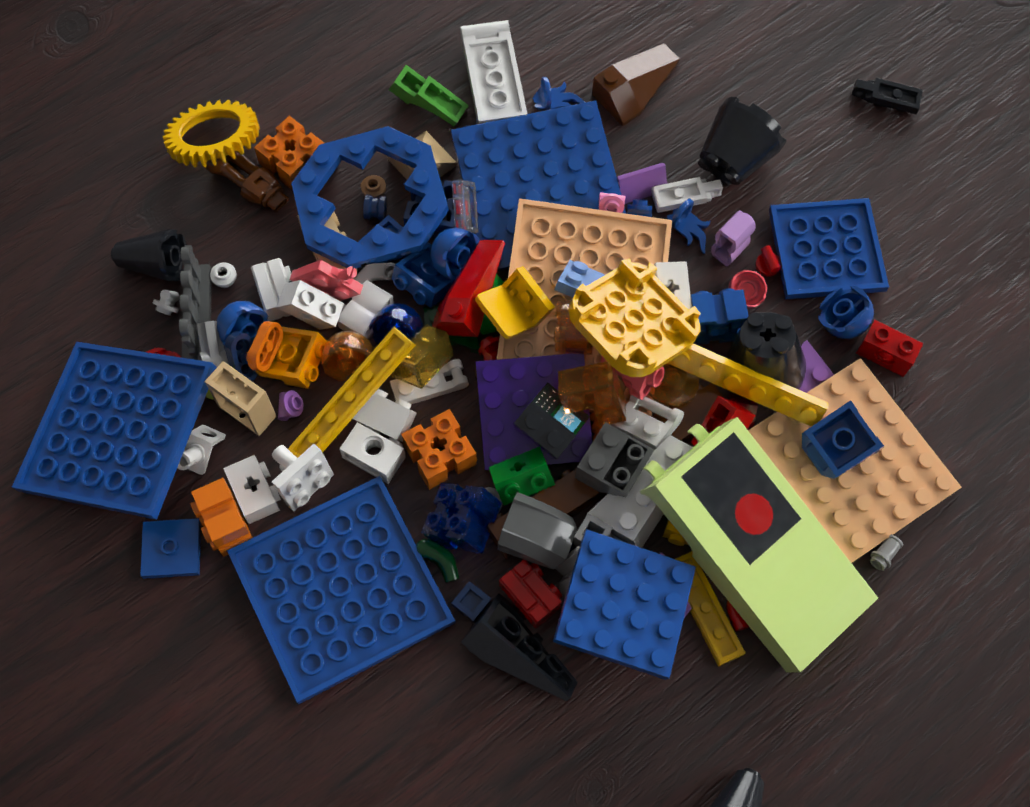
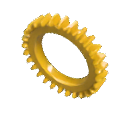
(244, 136)

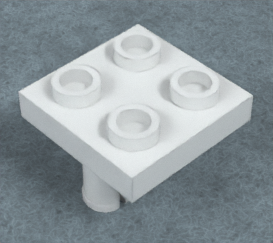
(300, 475)

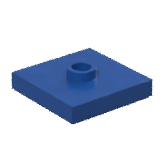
(170, 548)

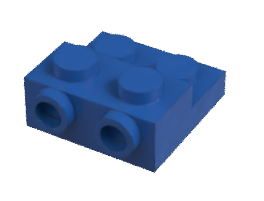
(420, 278)

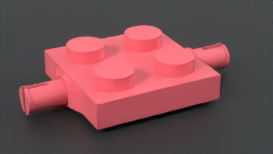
(329, 279)

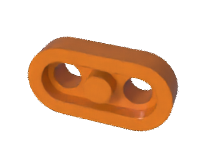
(265, 346)

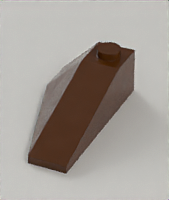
(632, 82)

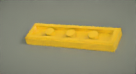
(711, 617)

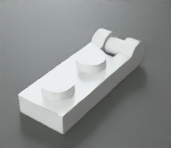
(435, 387)

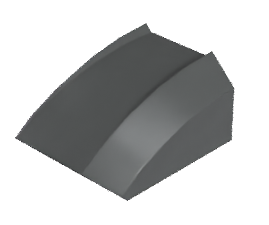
(537, 532)

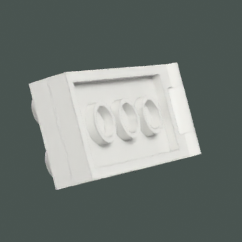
(492, 71)

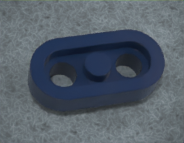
(237, 353)

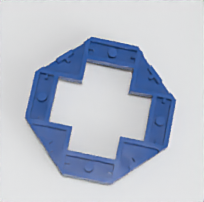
(381, 242)

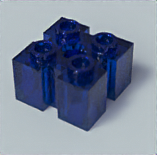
(461, 517)

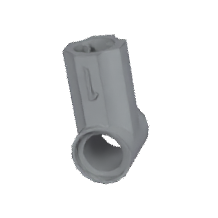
(209, 343)

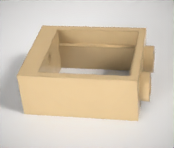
(240, 395)

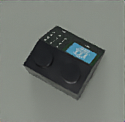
(548, 423)

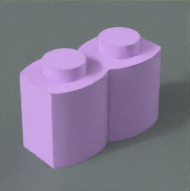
(733, 238)

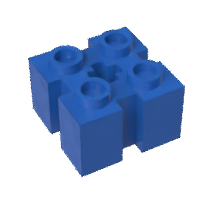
(720, 315)

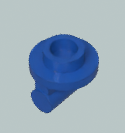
(640, 208)

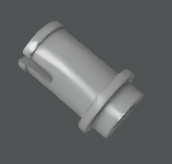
(882, 557)

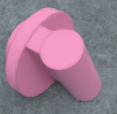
(611, 202)

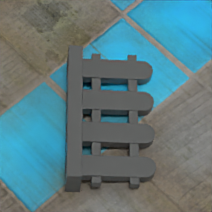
(195, 301)

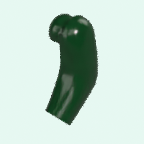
(441, 557)

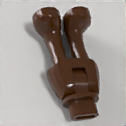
(258, 188)

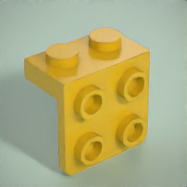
(515, 304)

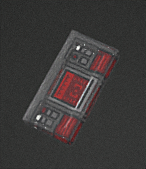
(465, 205)

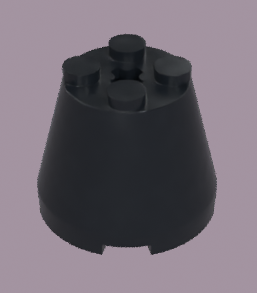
(740, 142)
(770, 348)

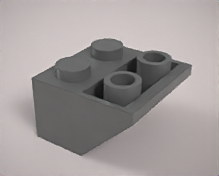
(613, 462)

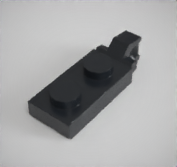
(889, 94)

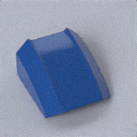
(840, 441)

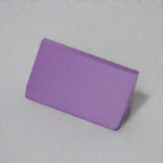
(640, 182)

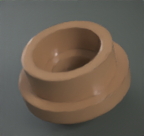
(376, 191)

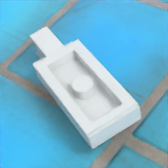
(673, 194)

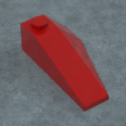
(458, 310)

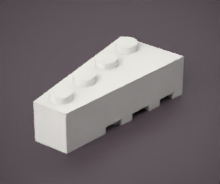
(637, 514)

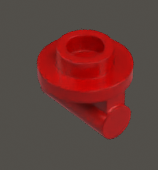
(768, 262)
(489, 348)

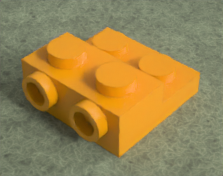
(297, 358)

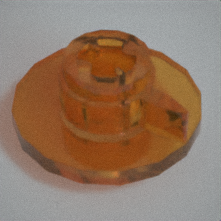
(676, 387)

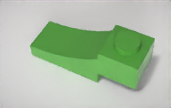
(428, 95)

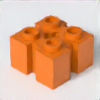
(287, 150)
(435, 464)
(220, 516)

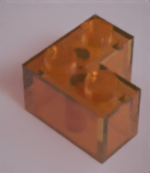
(593, 388)

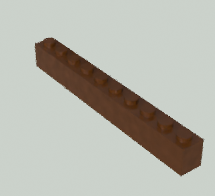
(574, 496)

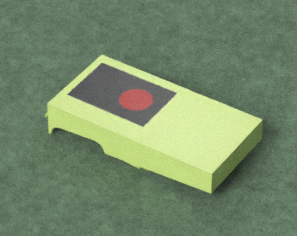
(760, 544)

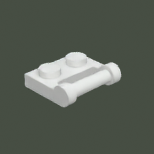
(646, 428)

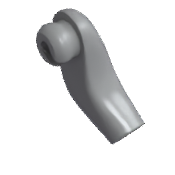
(376, 272)

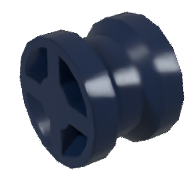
(375, 207)

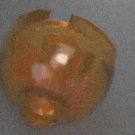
(344, 354)

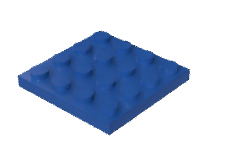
(827, 247)
(625, 604)

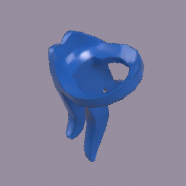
(551, 98)
(688, 224)

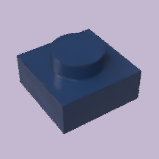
(471, 602)

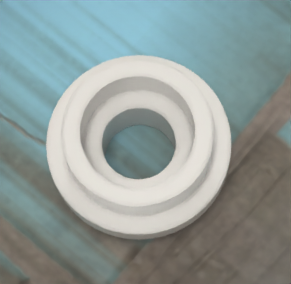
(226, 280)

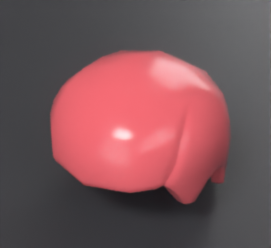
(753, 286)

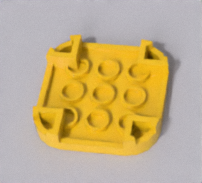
(634, 319)

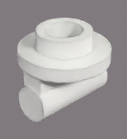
(167, 302)

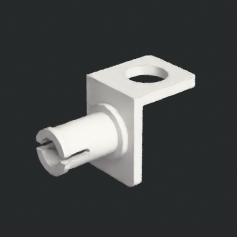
(199, 449)

